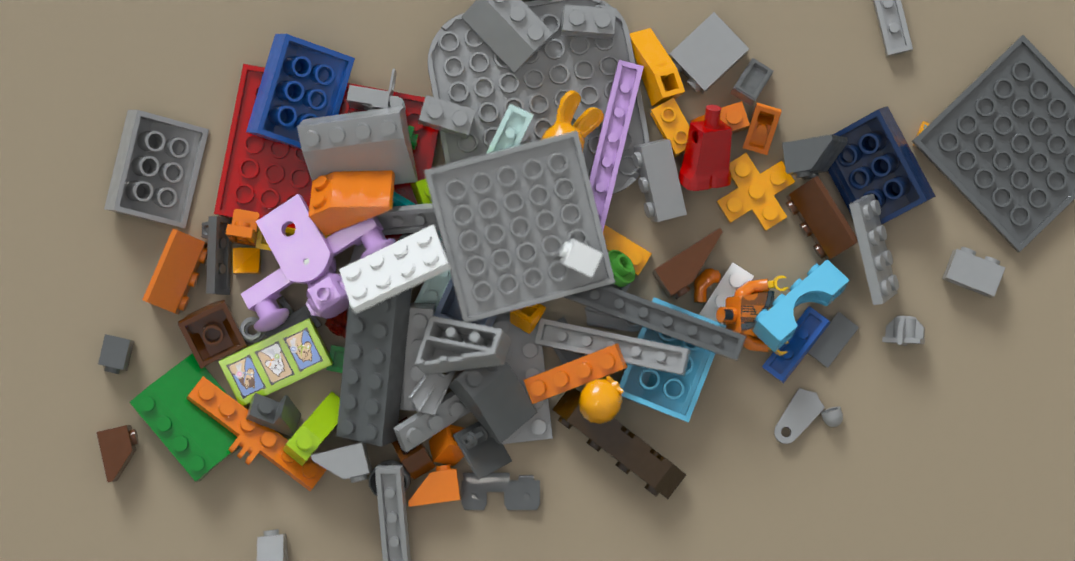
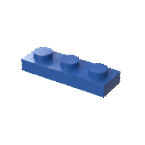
(808, 330)

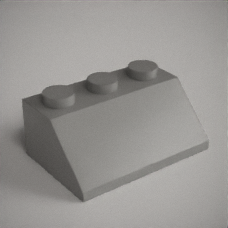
(508, 29)

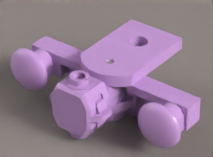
(307, 260)

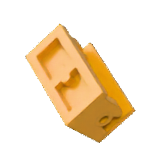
(671, 125)

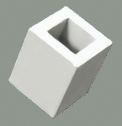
(580, 257)

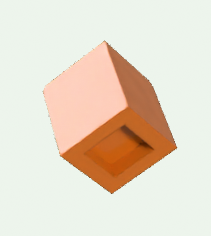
(444, 446)

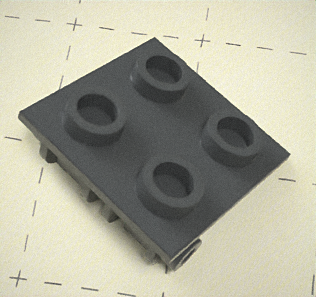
(481, 450)

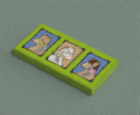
(275, 361)

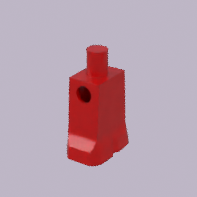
(707, 153)

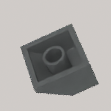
(812, 155)

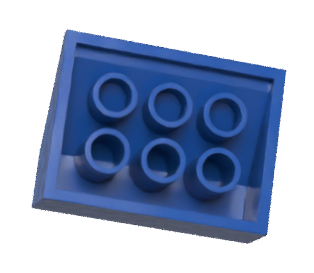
(297, 85)

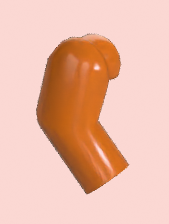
(702, 282)

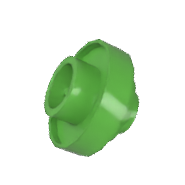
(622, 268)

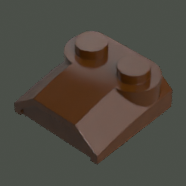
(212, 333)

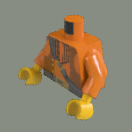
(745, 306)

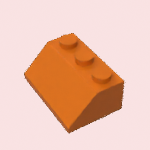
(176, 272)

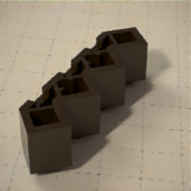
(623, 445)

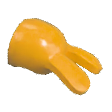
(584, 124)

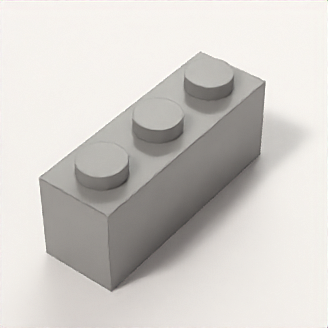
(659, 180)

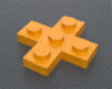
(755, 192)

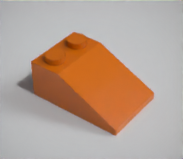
(350, 198)

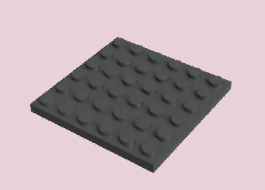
(1010, 143)

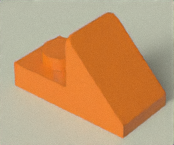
(762, 128)
(243, 227)

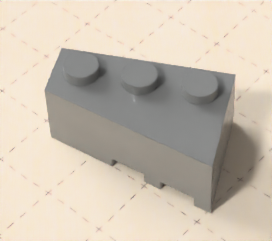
(460, 346)

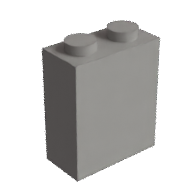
(708, 53)

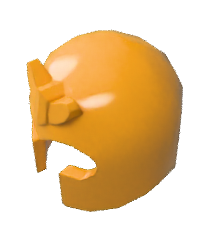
(601, 400)

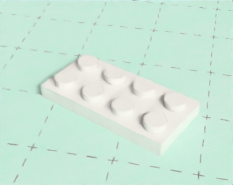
(394, 269)

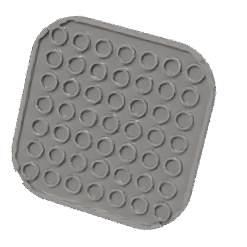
(473, 76)

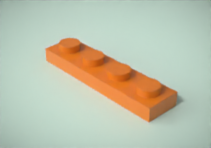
(575, 373)

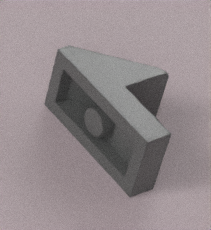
(279, 416)

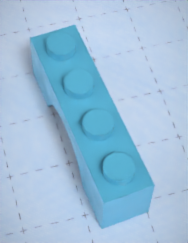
(820, 286)

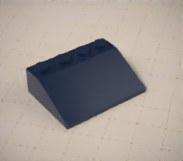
(879, 164)

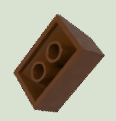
(821, 219)

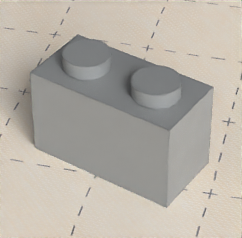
(588, 21)
(446, 116)
(974, 272)

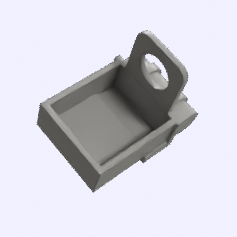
(372, 99)

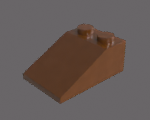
(683, 268)

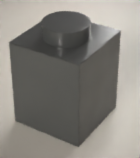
(115, 353)

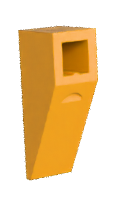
(659, 71)

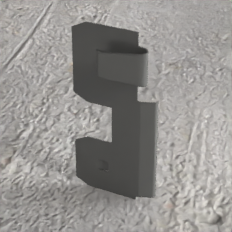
(518, 494)

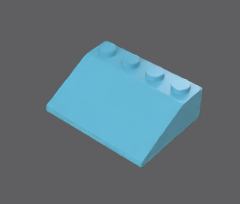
(663, 390)

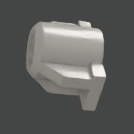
(904, 331)

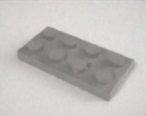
(873, 249)

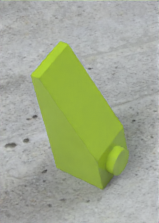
(314, 430)

